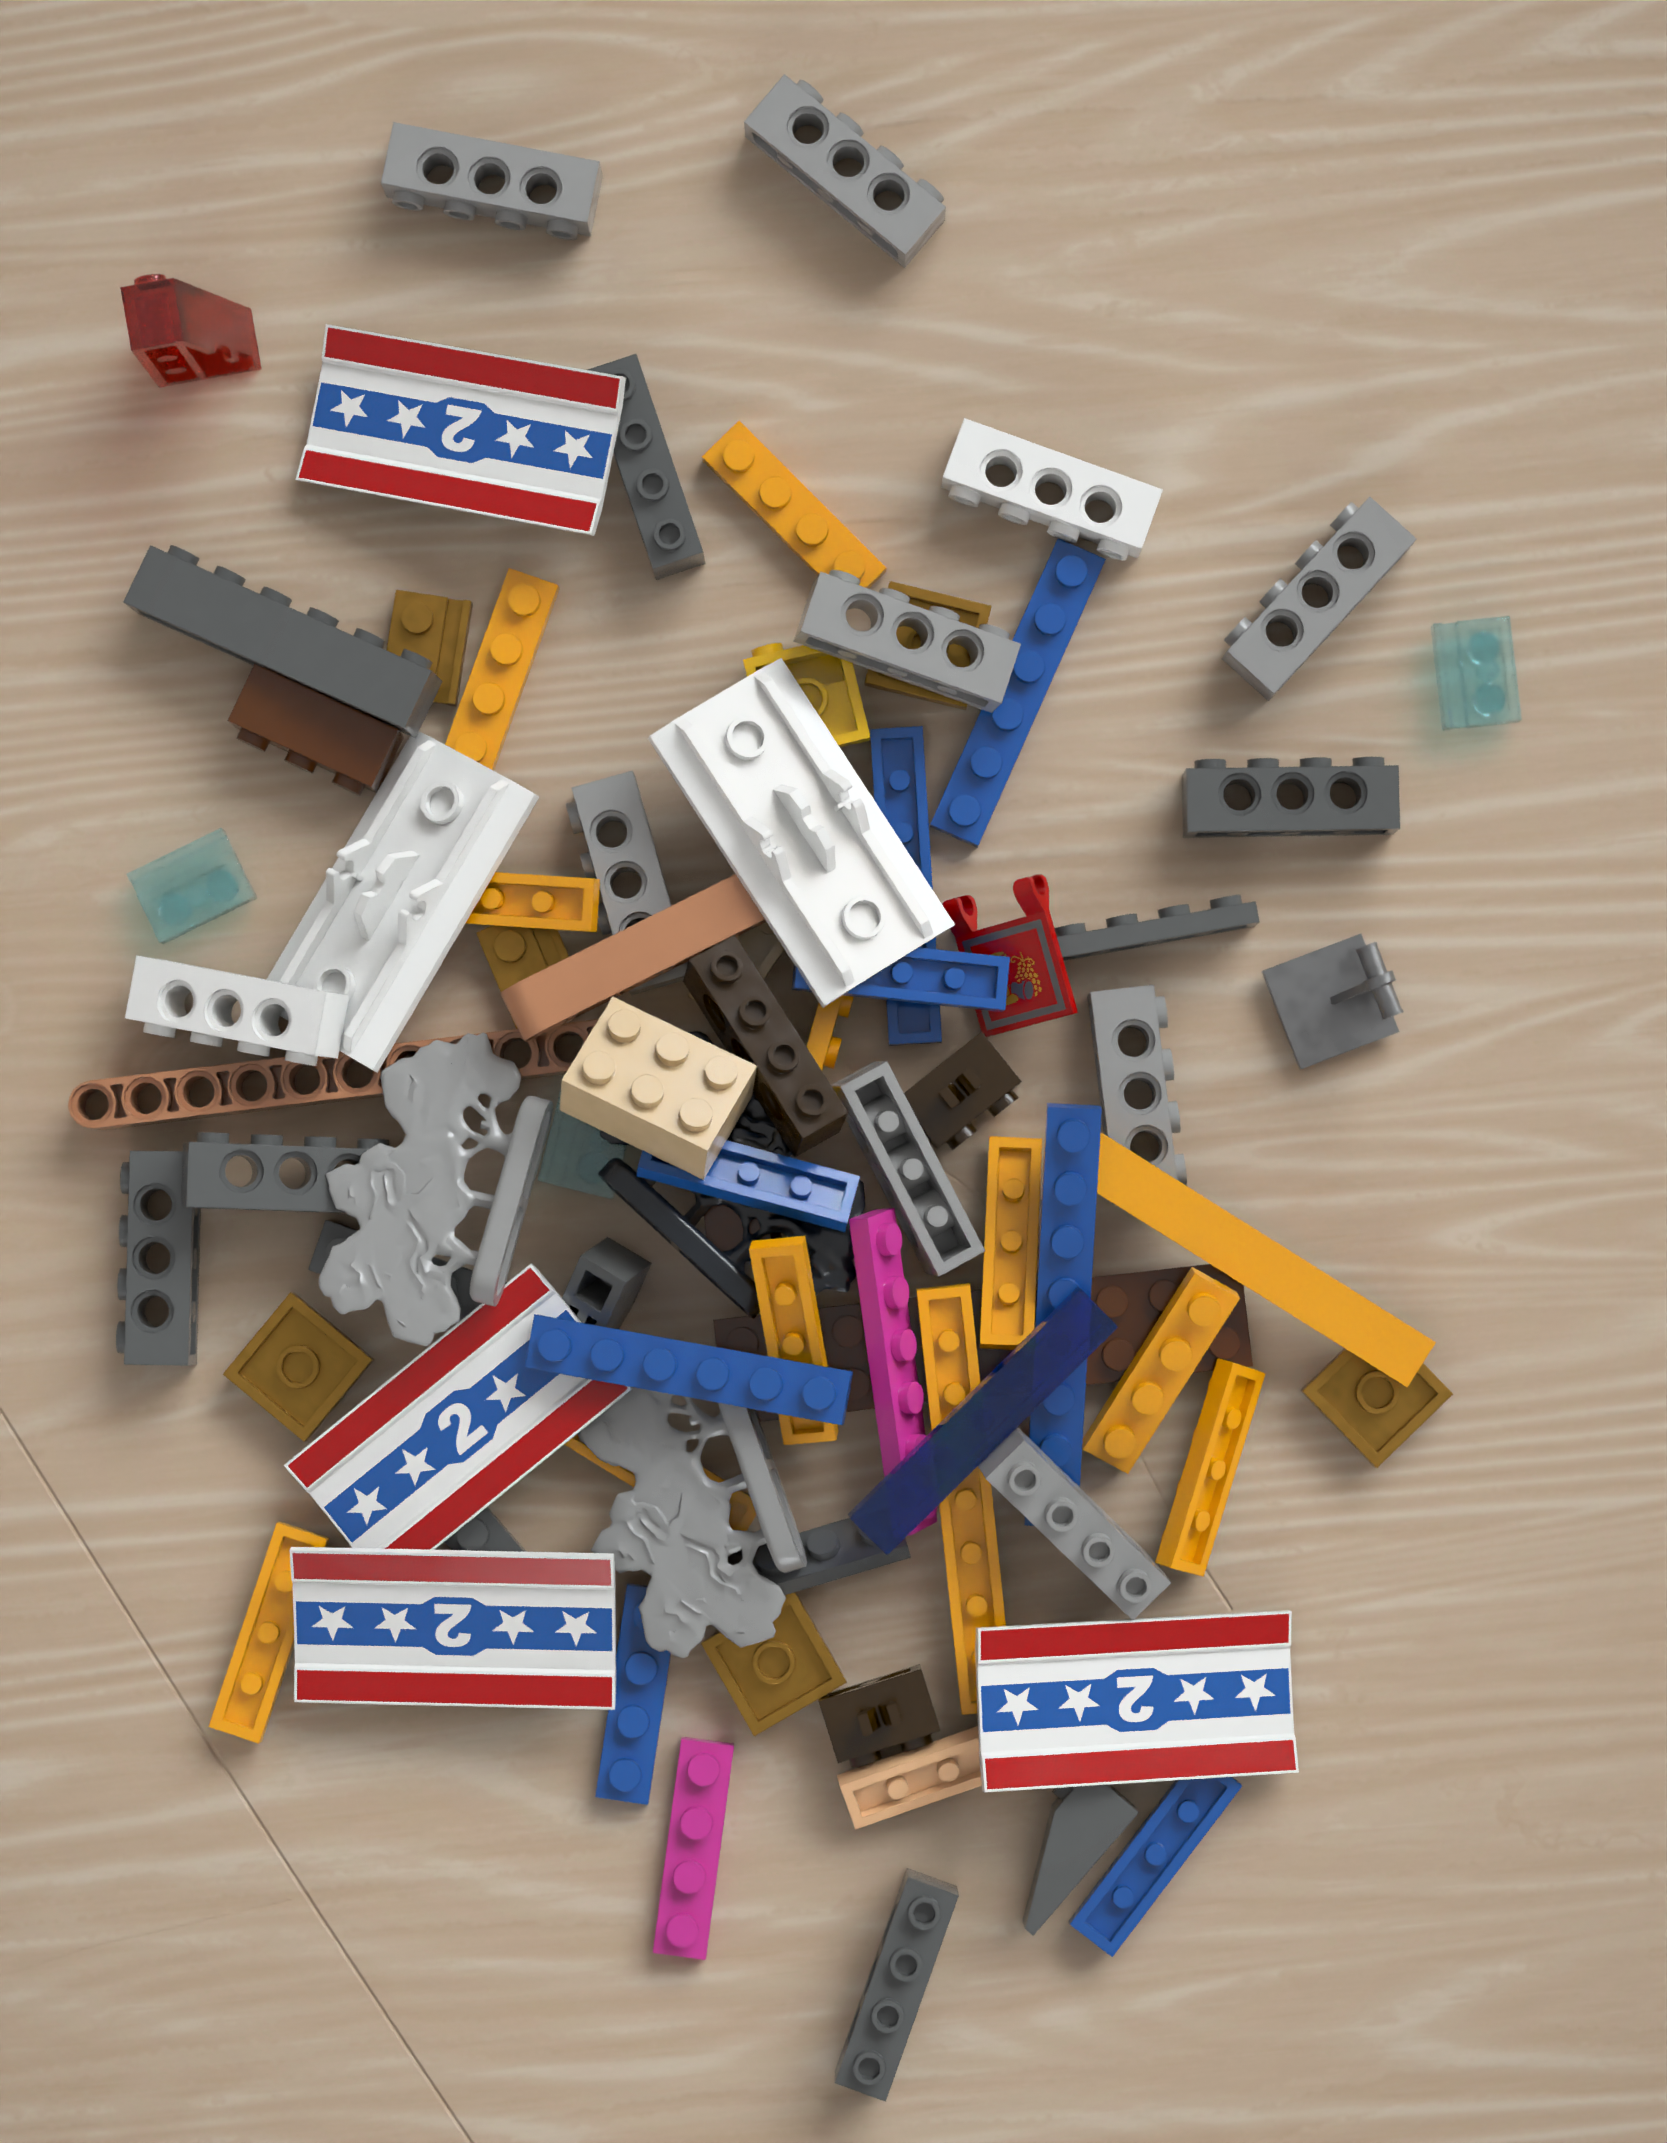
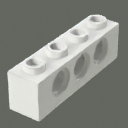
(1032, 464)
(160, 994)

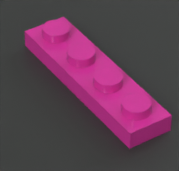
(693, 1848)

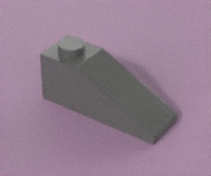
(606, 1284)
(1077, 1834)

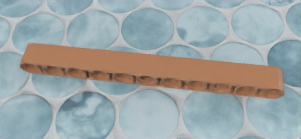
(280, 1078)

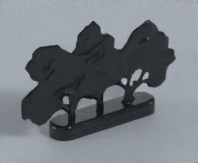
(828, 1249)

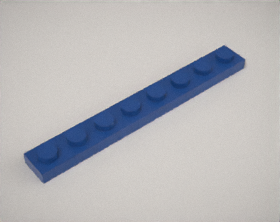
(1065, 1264)

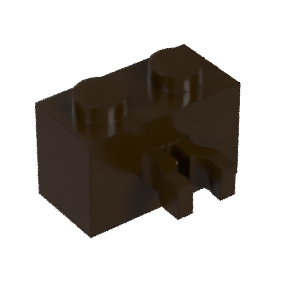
(961, 1091)
(879, 1716)

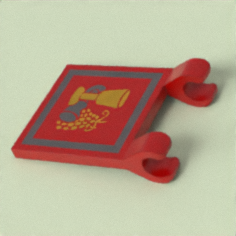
(1037, 973)

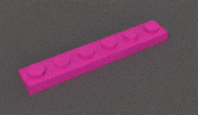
(889, 1338)

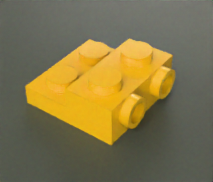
(826, 682)

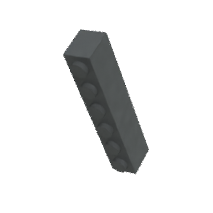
(283, 640)

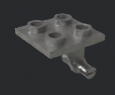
(1334, 999)

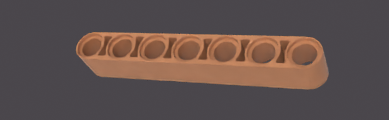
(631, 957)

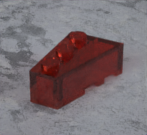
(187, 331)

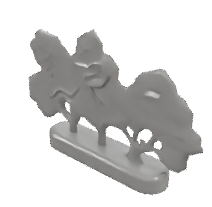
(417, 1192)
(680, 1524)

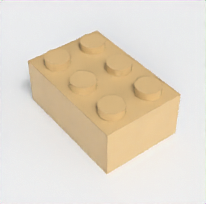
(657, 1087)

